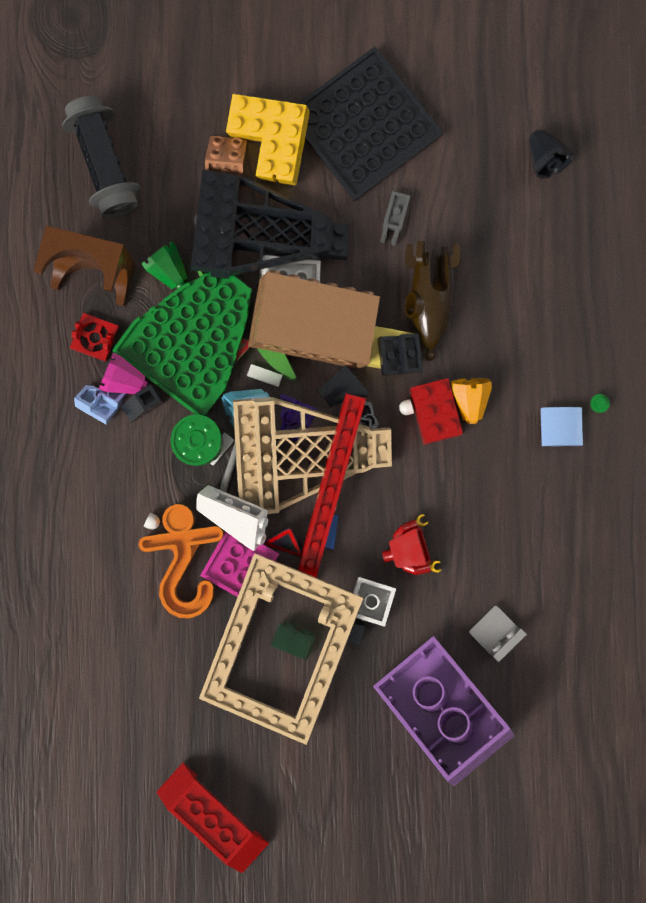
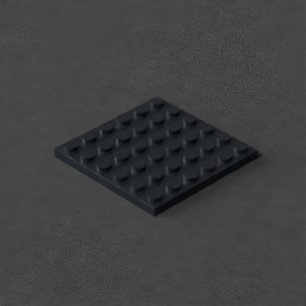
(367, 124)

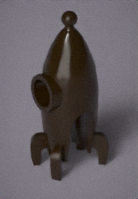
(429, 305)

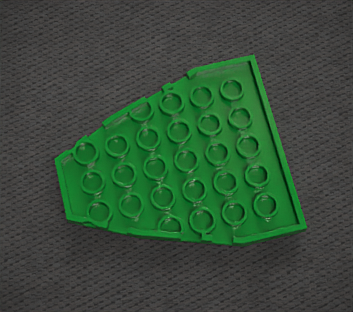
(191, 340)

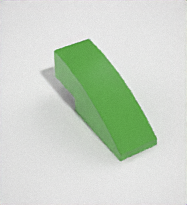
(279, 363)

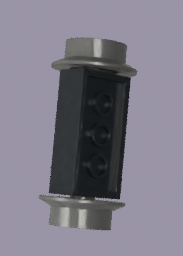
(89, 122)

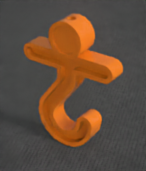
(183, 542)

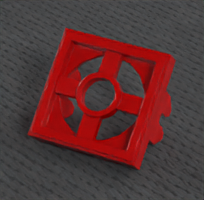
(107, 342)

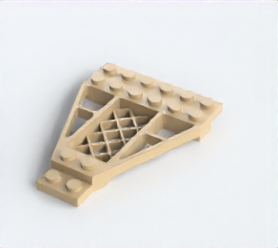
(258, 458)

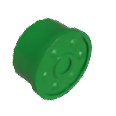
(196, 440)

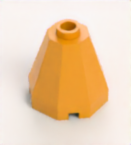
(471, 397)

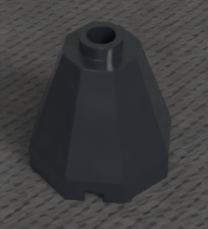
(548, 154)

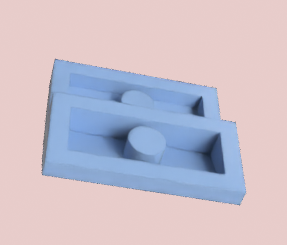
(561, 426)

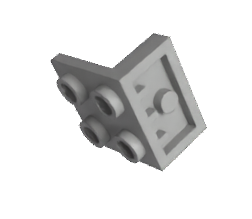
(497, 633)

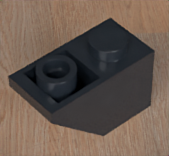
(141, 403)

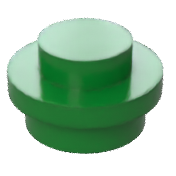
(599, 403)

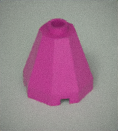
(122, 377)

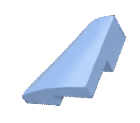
(99, 403)

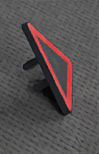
(285, 541)

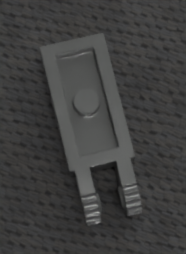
(395, 215)

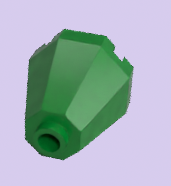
(167, 266)

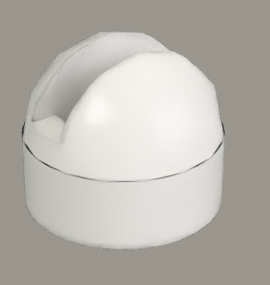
(406, 407)
(152, 521)

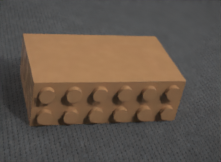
(314, 320)

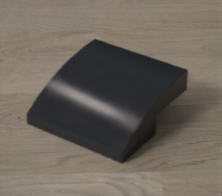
(400, 354)

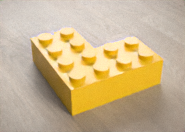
(280, 129)

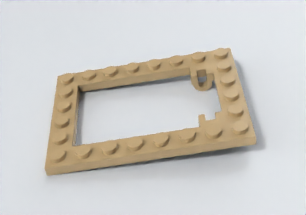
(261, 582)

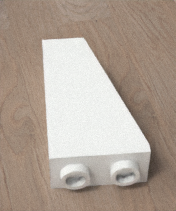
(234, 515)

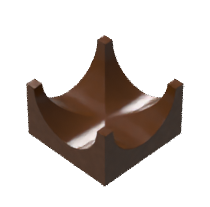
(77, 251)

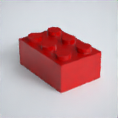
(435, 411)

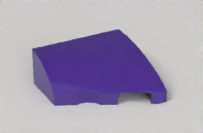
(291, 417)

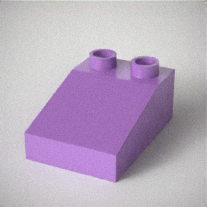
(443, 711)

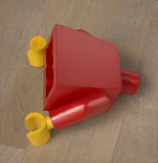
(410, 549)

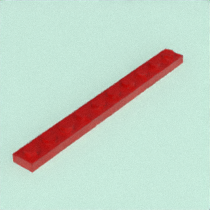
(331, 484)

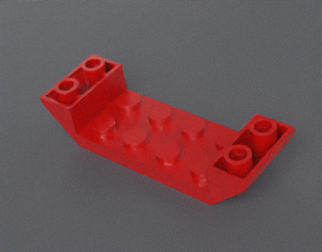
(210, 820)

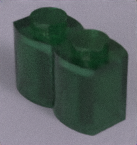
(293, 641)

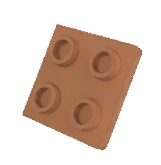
(226, 155)

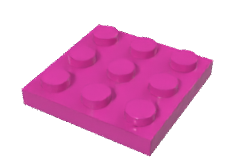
(231, 562)

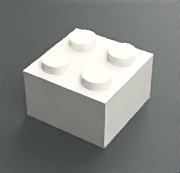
(376, 600)

